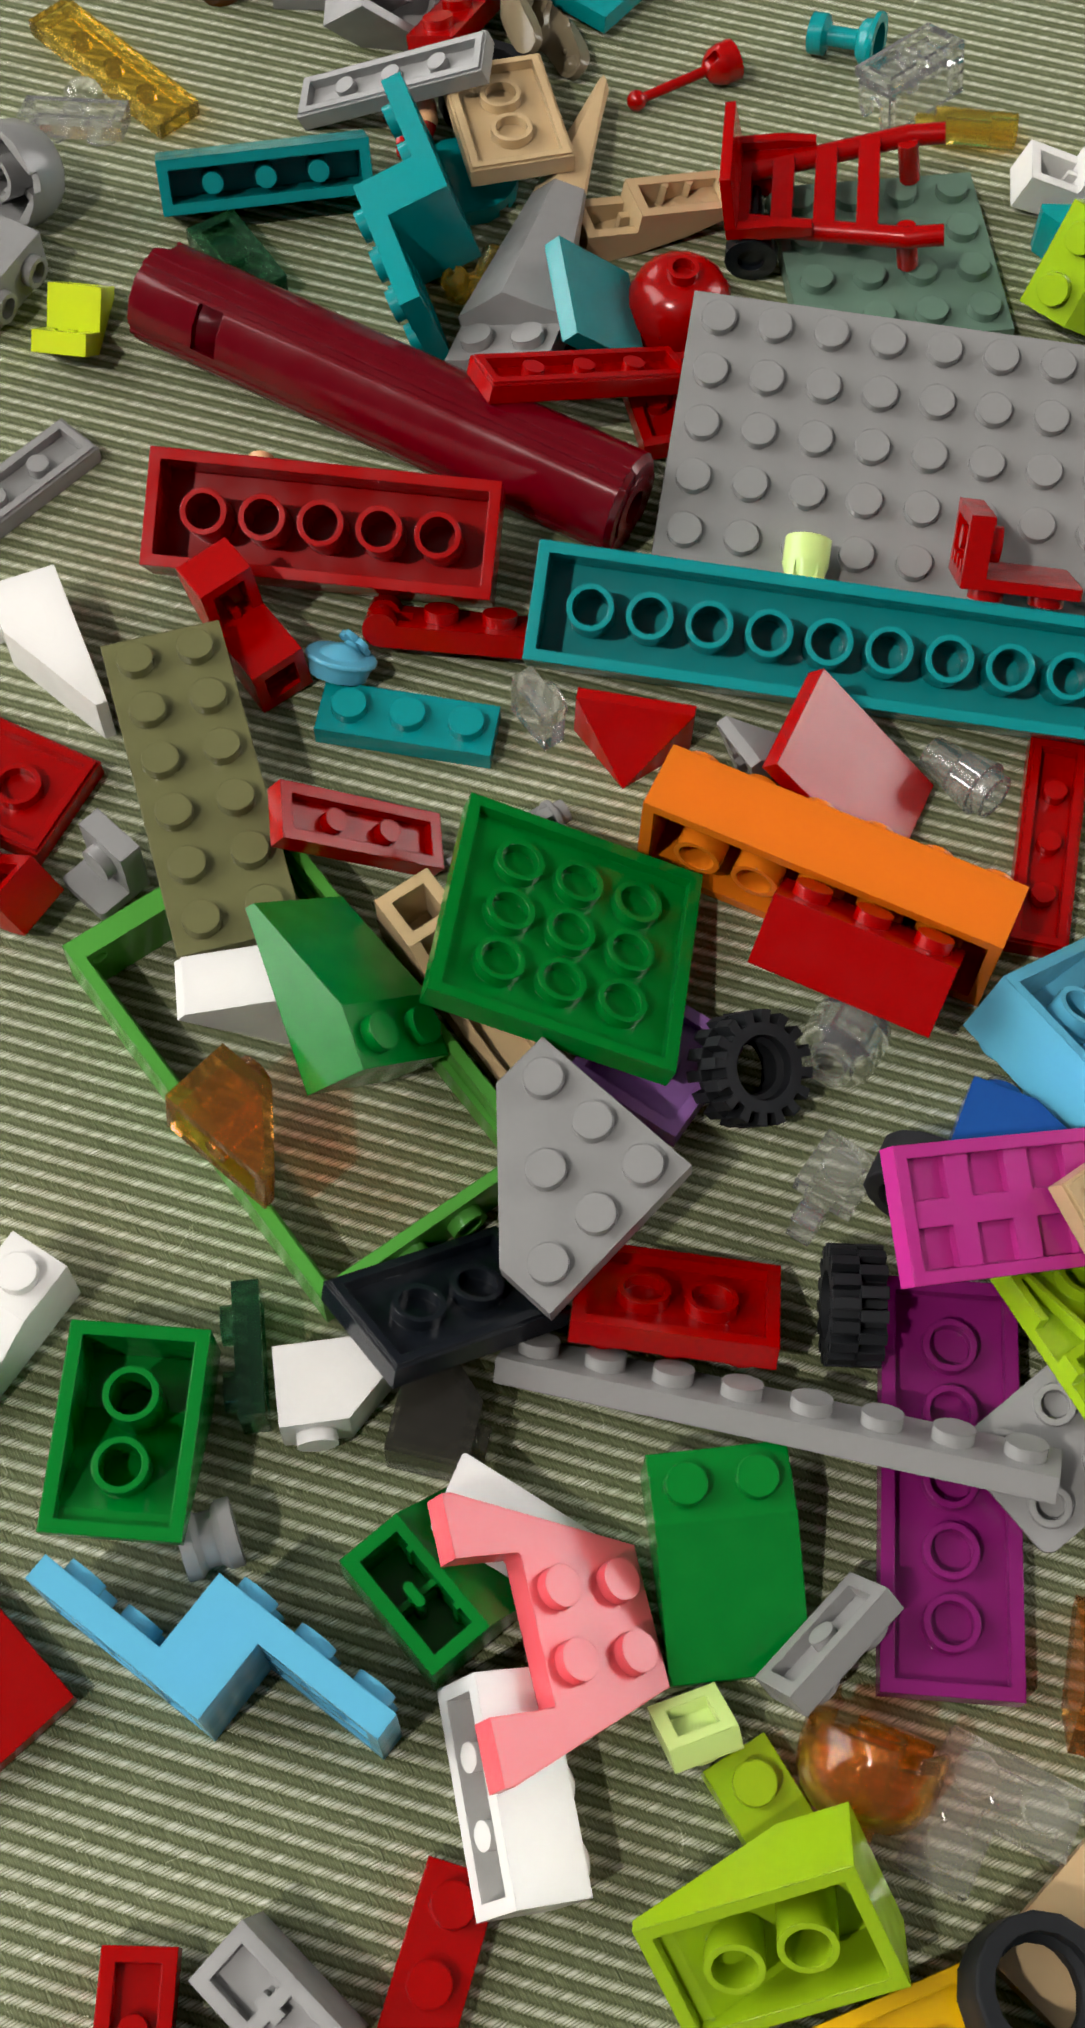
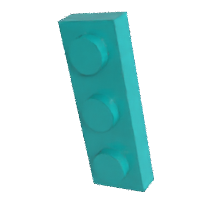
(408, 724)

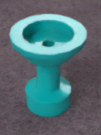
(865, 41)

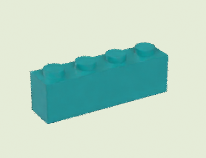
(262, 172)

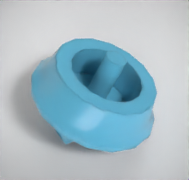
(341, 662)

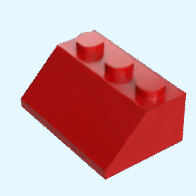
(857, 954)

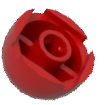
(665, 292)

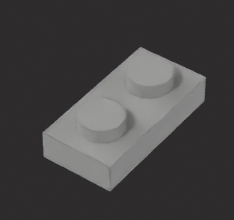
(829, 1644)

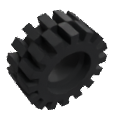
(779, 1061)
(853, 1305)

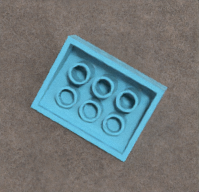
(1037, 1030)

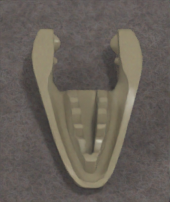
(542, 27)

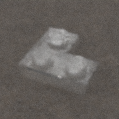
(985, 1796)

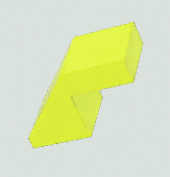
(74, 319)

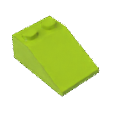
(779, 1929)

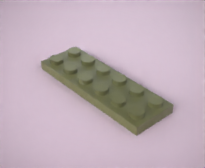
(196, 784)

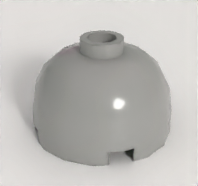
(29, 173)

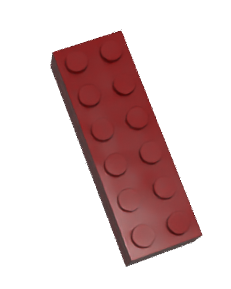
(327, 524)

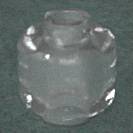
(843, 1043)

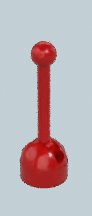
(720, 65)

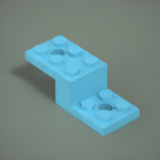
(221, 1653)

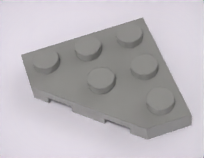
(570, 1177)

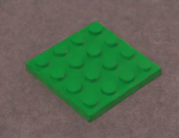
(565, 940)

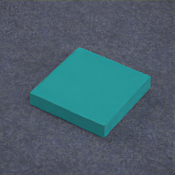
(590, 298)

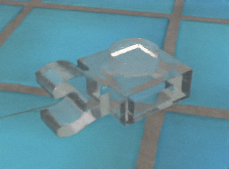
(831, 1183)

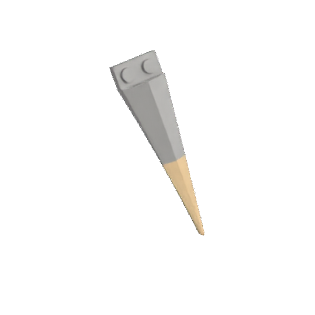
(515, 298)

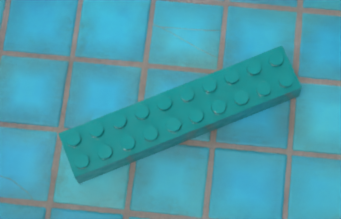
(767, 629)

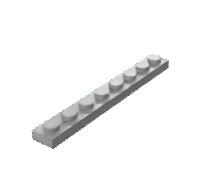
(796, 1419)

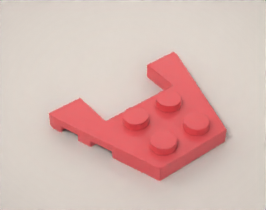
(580, 1626)

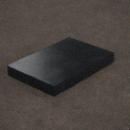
(435, 1308)

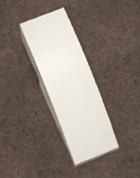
(1046, 177)

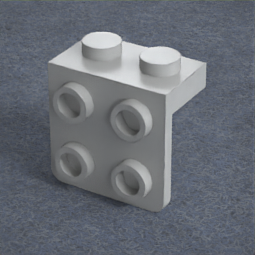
(1047, 1412)

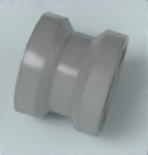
(212, 1541)

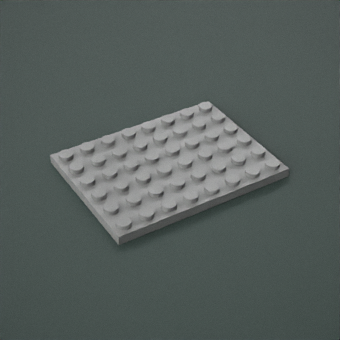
(871, 441)

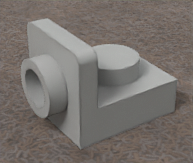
(111, 867)

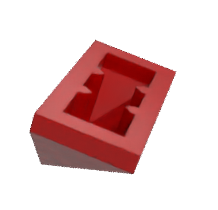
(630, 731)

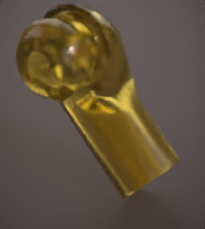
(460, 284)

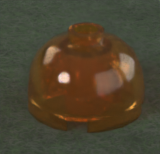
(872, 1765)

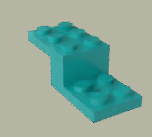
(413, 222)

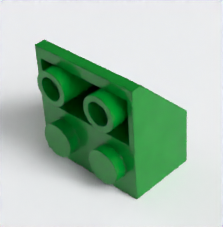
(428, 1609)

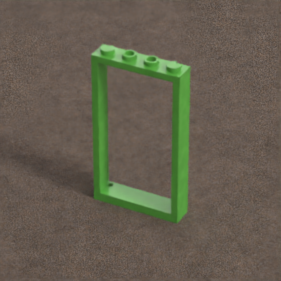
(144, 928)

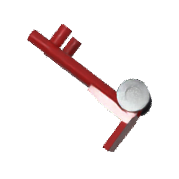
(768, 163)

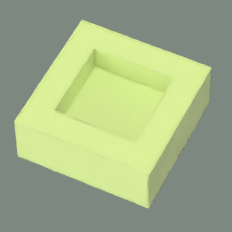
(695, 1727)

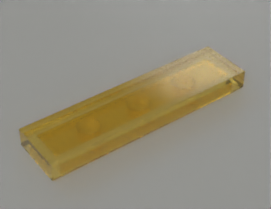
(115, 65)

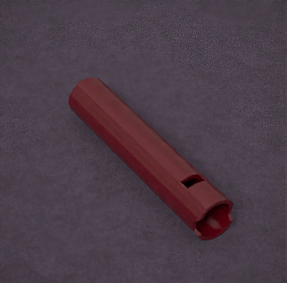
(388, 395)

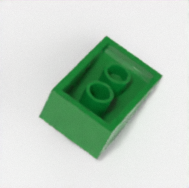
(342, 995)
(129, 1432)
(723, 1559)

